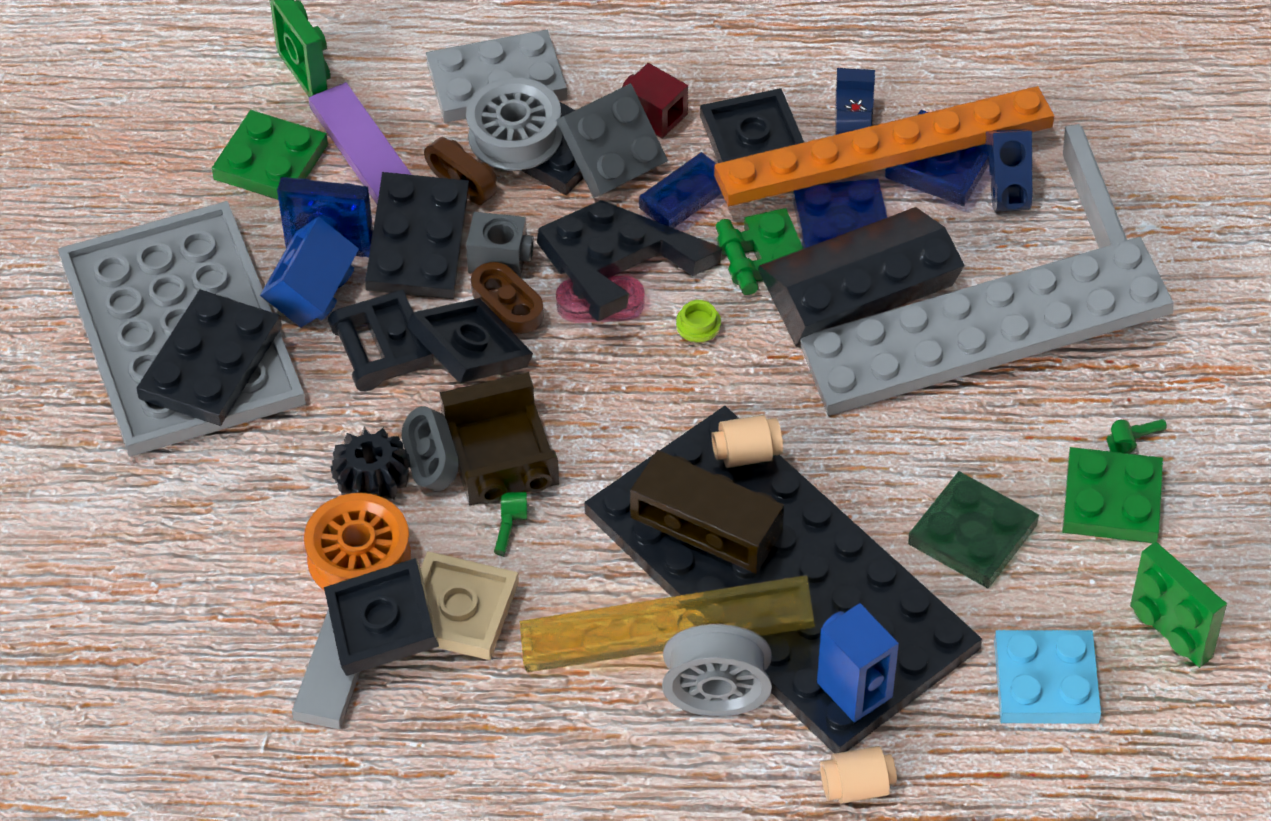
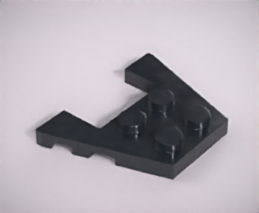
(609, 240)

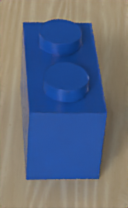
(310, 273)
(857, 661)

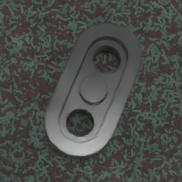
(430, 448)

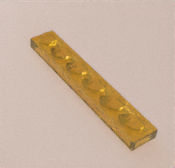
(649, 624)

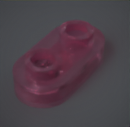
(577, 310)

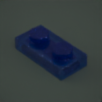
(681, 192)

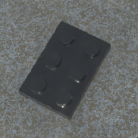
(417, 235)
(209, 357)

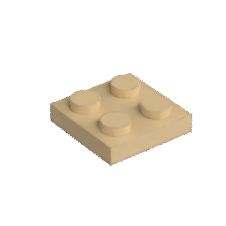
(467, 602)

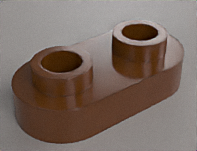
(450, 161)
(511, 299)

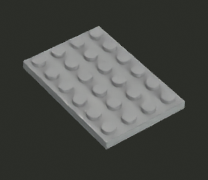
(133, 294)

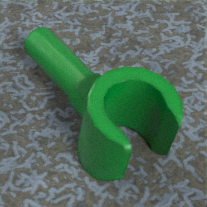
(1124, 435)
(512, 508)

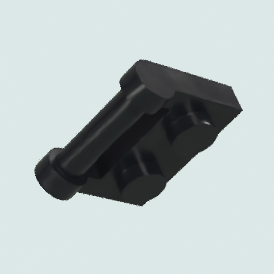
(397, 345)

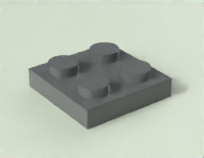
(612, 140)

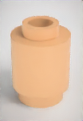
(747, 441)
(858, 775)

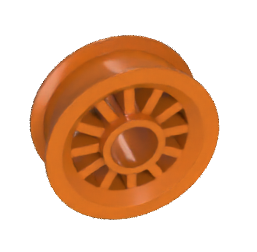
(353, 522)

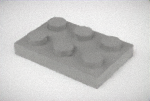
(466, 68)

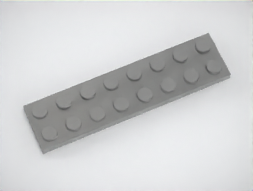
(985, 325)

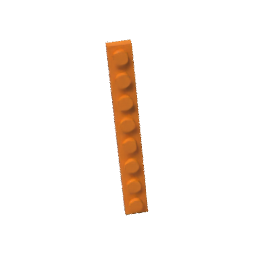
(880, 146)

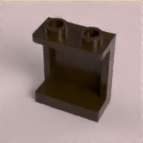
(499, 439)

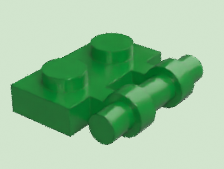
(767, 234)

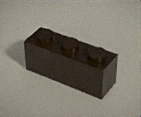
(707, 511)

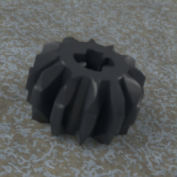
(370, 464)

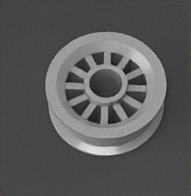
(514, 123)
(717, 670)

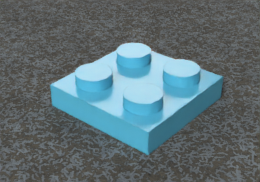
(1047, 677)

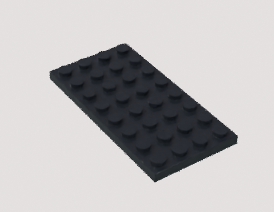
(841, 570)

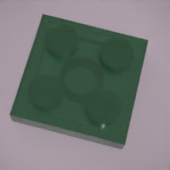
(973, 529)

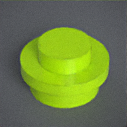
(698, 321)

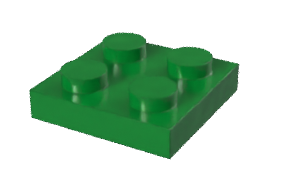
(300, 45)
(266, 151)
(1113, 495)
(1177, 604)

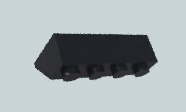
(862, 273)

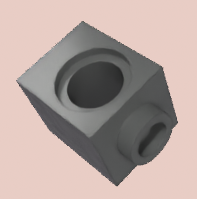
(498, 240)

